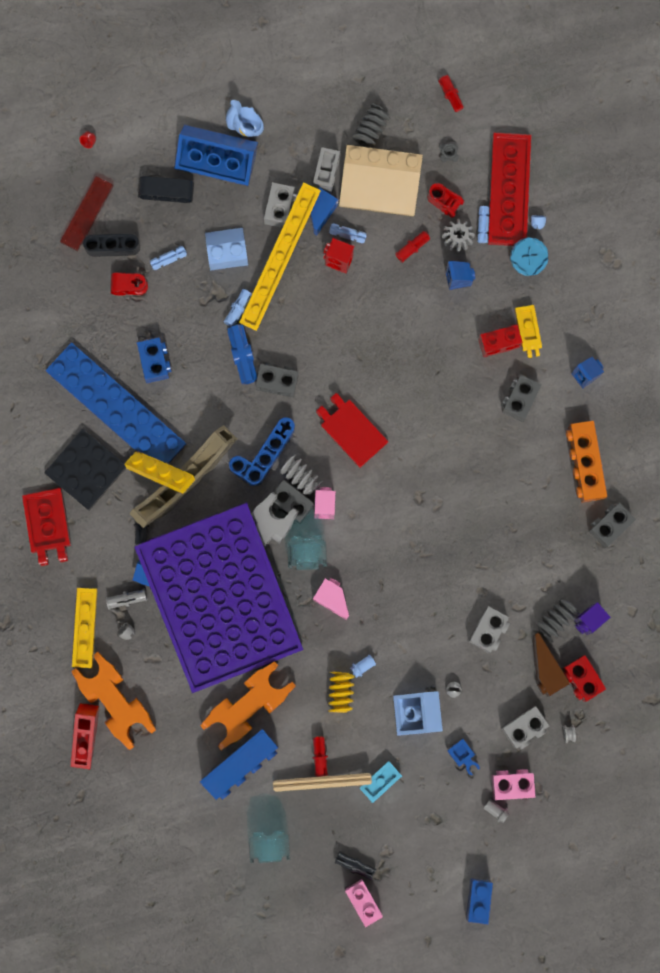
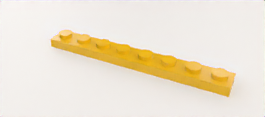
(280, 256)

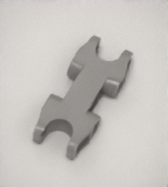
(268, 524)

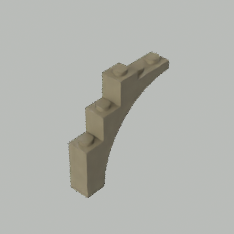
(198, 465)

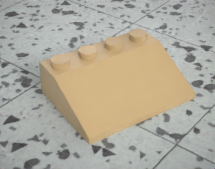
(380, 180)

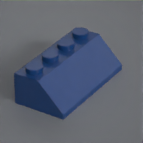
(215, 155)
(239, 764)

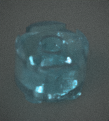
(306, 553)
(269, 847)

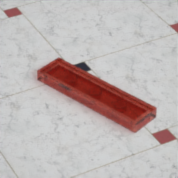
(86, 213)

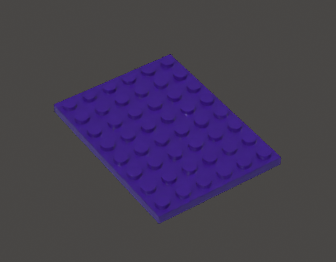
(218, 597)

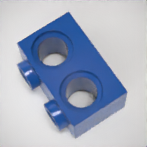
(149, 361)

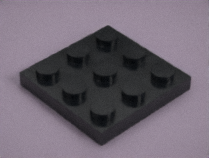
(85, 469)

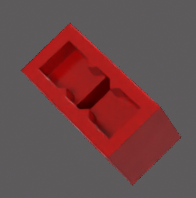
(338, 255)
(500, 341)
(588, 675)

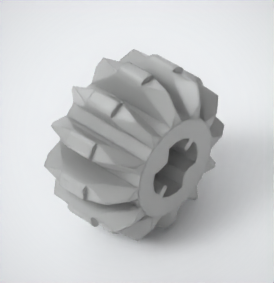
(464, 232)

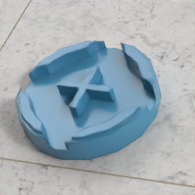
(529, 256)

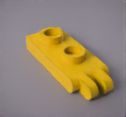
(528, 329)

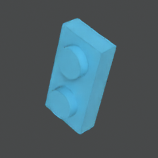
(381, 782)

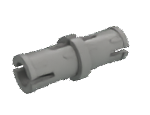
(126, 598)

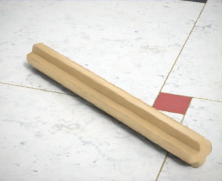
(322, 782)

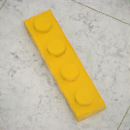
(159, 472)
(84, 628)

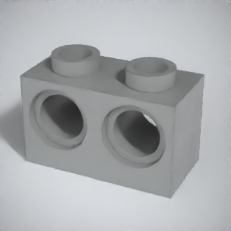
(326, 169)
(276, 205)
(485, 627)
(522, 723)

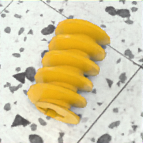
(341, 692)

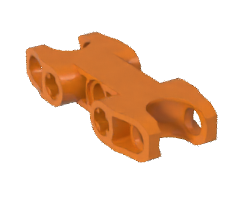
(259, 696)
(122, 712)

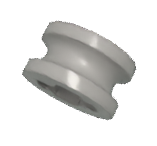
(569, 733)

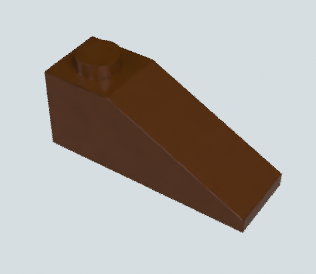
(548, 672)

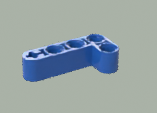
(266, 450)

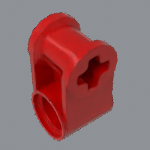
(446, 200)
(125, 283)

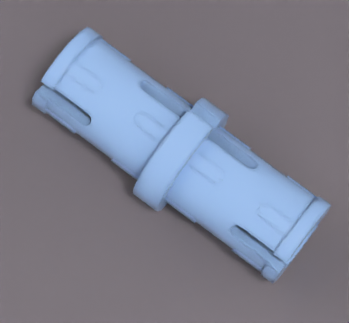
(238, 308)

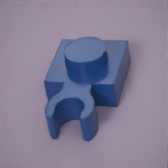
(462, 755)

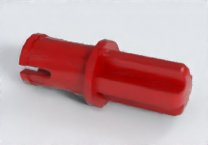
(451, 93)
(412, 246)
(320, 756)

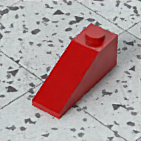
(84, 735)

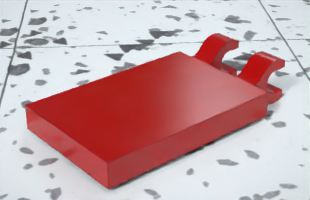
(352, 431)
(47, 524)

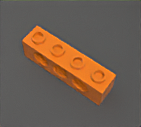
(586, 431)

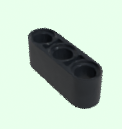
(165, 189)
(104, 239)

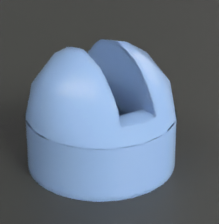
(538, 221)

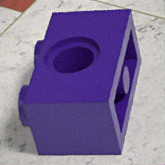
(591, 619)

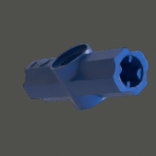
(242, 354)

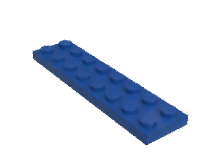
(114, 405)

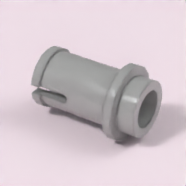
(496, 810)

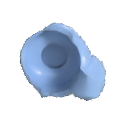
(244, 120)

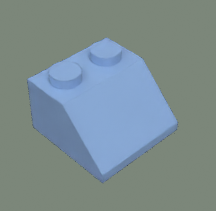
(226, 249)
(417, 713)

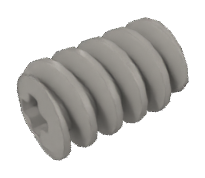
(300, 476)

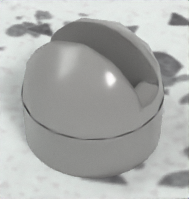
(125, 631)
(453, 694)

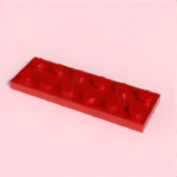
(509, 188)

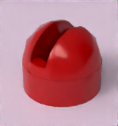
(87, 139)

